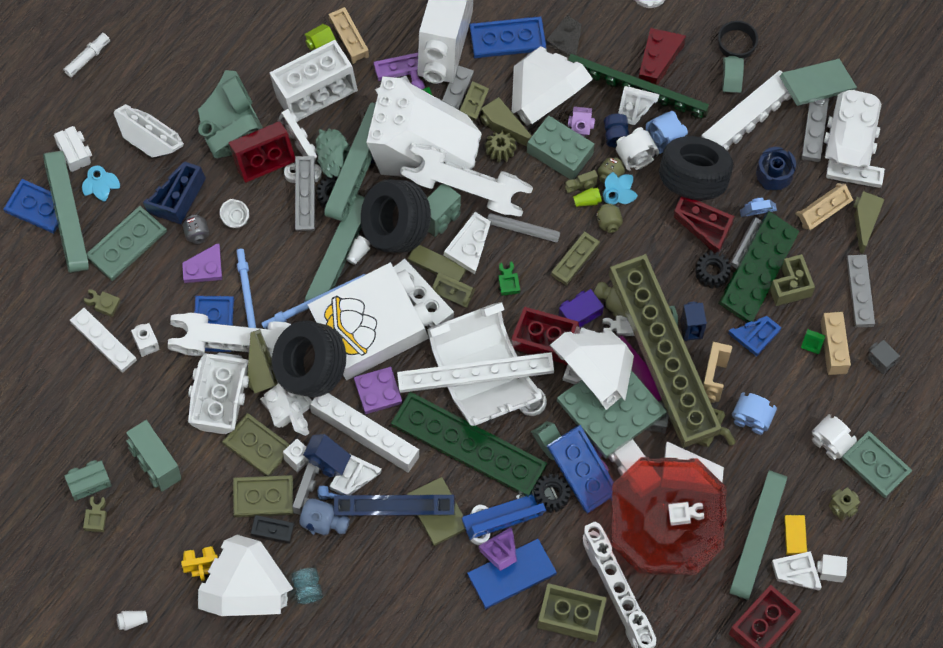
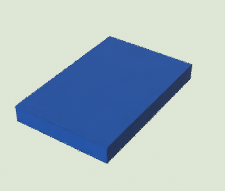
(33, 206)
(218, 309)

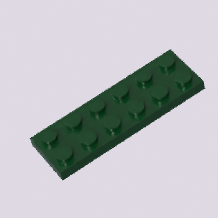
(758, 267)

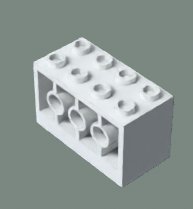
(314, 80)

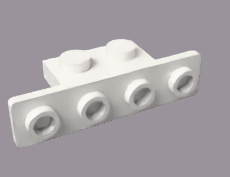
(285, 407)

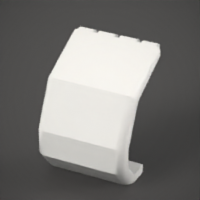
(475, 339)

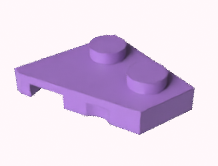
(203, 266)
(500, 549)

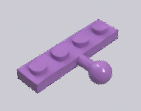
(399, 67)

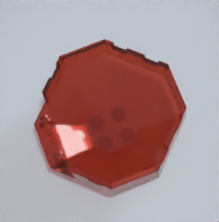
(642, 518)

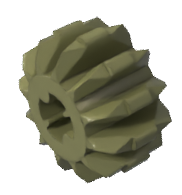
(507, 146)

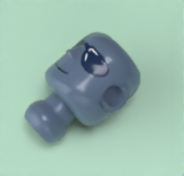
(320, 518)

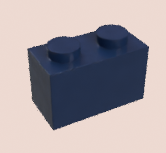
(693, 321)
(327, 455)

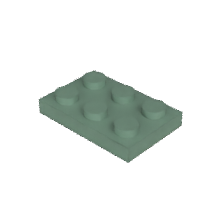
(876, 464)

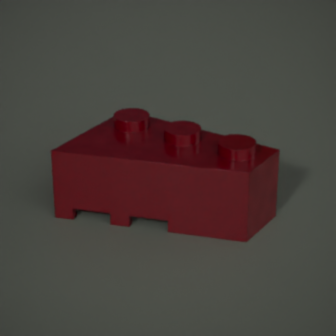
(704, 222)

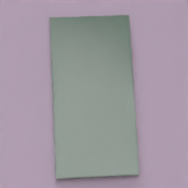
(817, 81)
(126, 243)

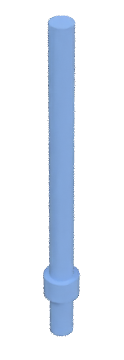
(242, 267)
(282, 316)

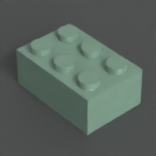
(560, 148)
(153, 456)

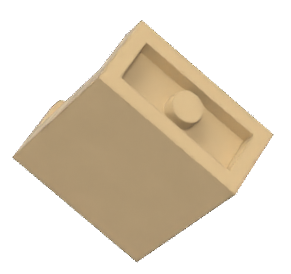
(718, 356)

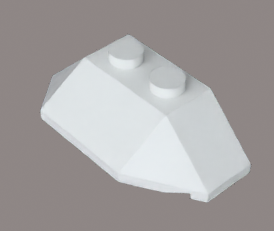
(146, 132)

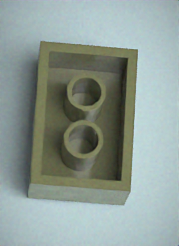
(571, 612)

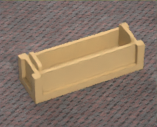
(349, 34)
(825, 206)

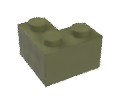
(795, 284)

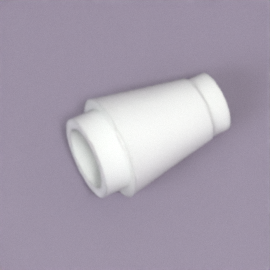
(358, 249)
(130, 619)

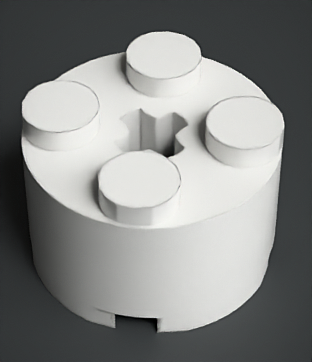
(636, 149)
(833, 436)

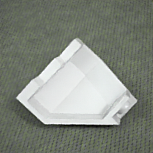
(544, 82)
(599, 361)
(244, 581)

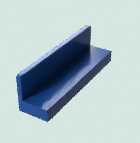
(502, 516)

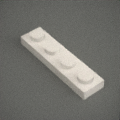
(103, 340)

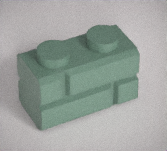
(87, 480)

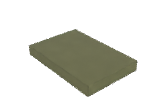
(256, 445)
(263, 496)
(440, 526)

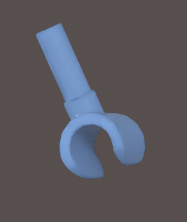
(323, 493)

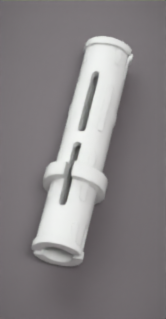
(89, 52)

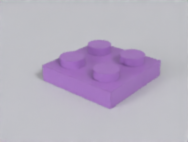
(377, 390)

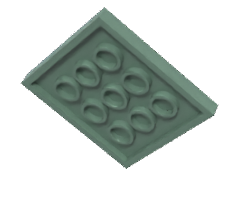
(620, 422)

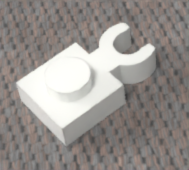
(621, 326)
(681, 513)

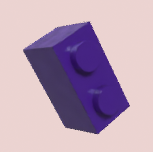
(582, 308)

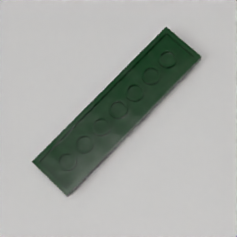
(666, 96)
(469, 444)

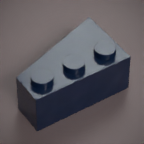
(177, 194)

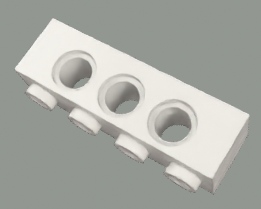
(430, 297)

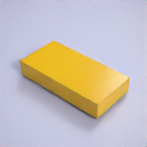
(795, 534)

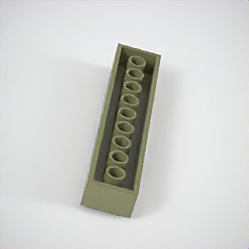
(664, 351)

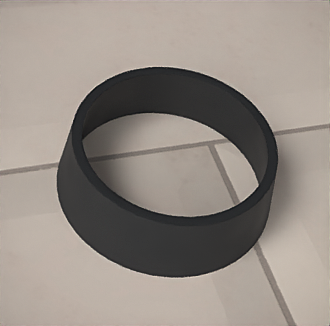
(742, 26)

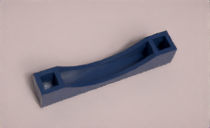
(394, 505)

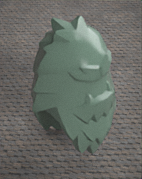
(331, 151)

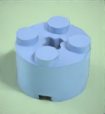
(665, 129)
(753, 412)

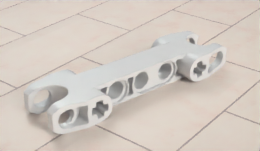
(435, 169)
(215, 336)
(602, 558)

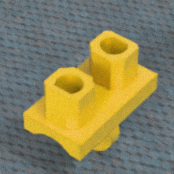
(198, 566)

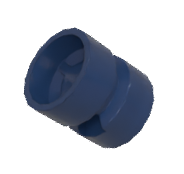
(616, 127)

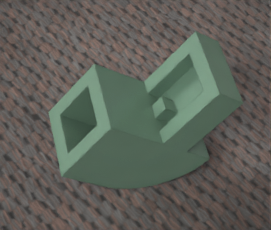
(732, 74)
(546, 434)

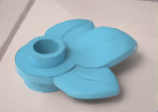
(101, 185)
(621, 188)

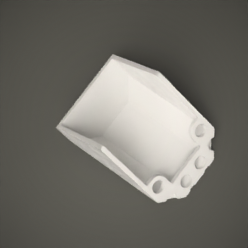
(414, 116)

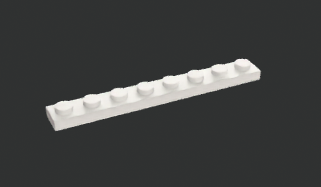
(475, 372)

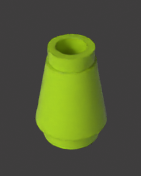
(588, 197)

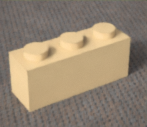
(835, 343)

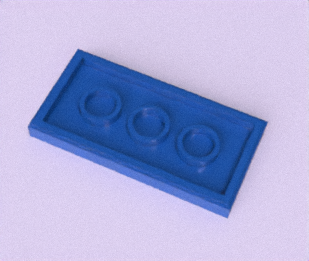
(507, 37)
(582, 468)
(529, 569)

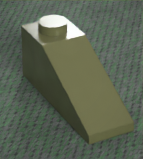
(499, 117)
(865, 217)
(260, 364)

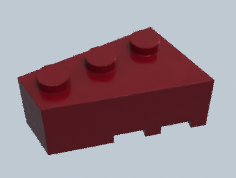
(659, 54)

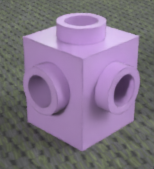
(581, 120)

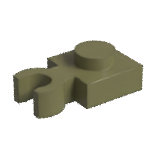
(582, 182)
(104, 303)
(95, 518)

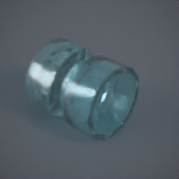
(308, 589)

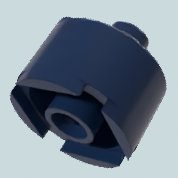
(775, 168)

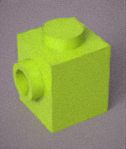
(319, 36)

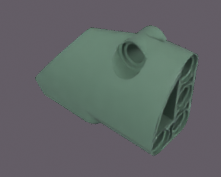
(228, 114)

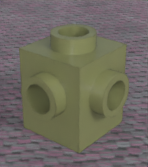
(844, 503)

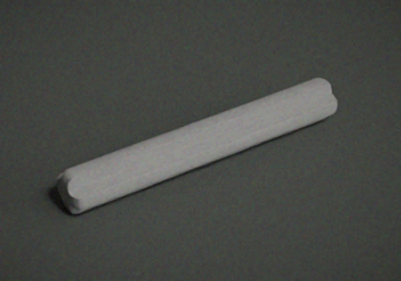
(524, 227)

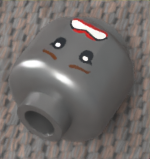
(195, 229)

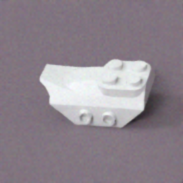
(853, 129)
(217, 392)

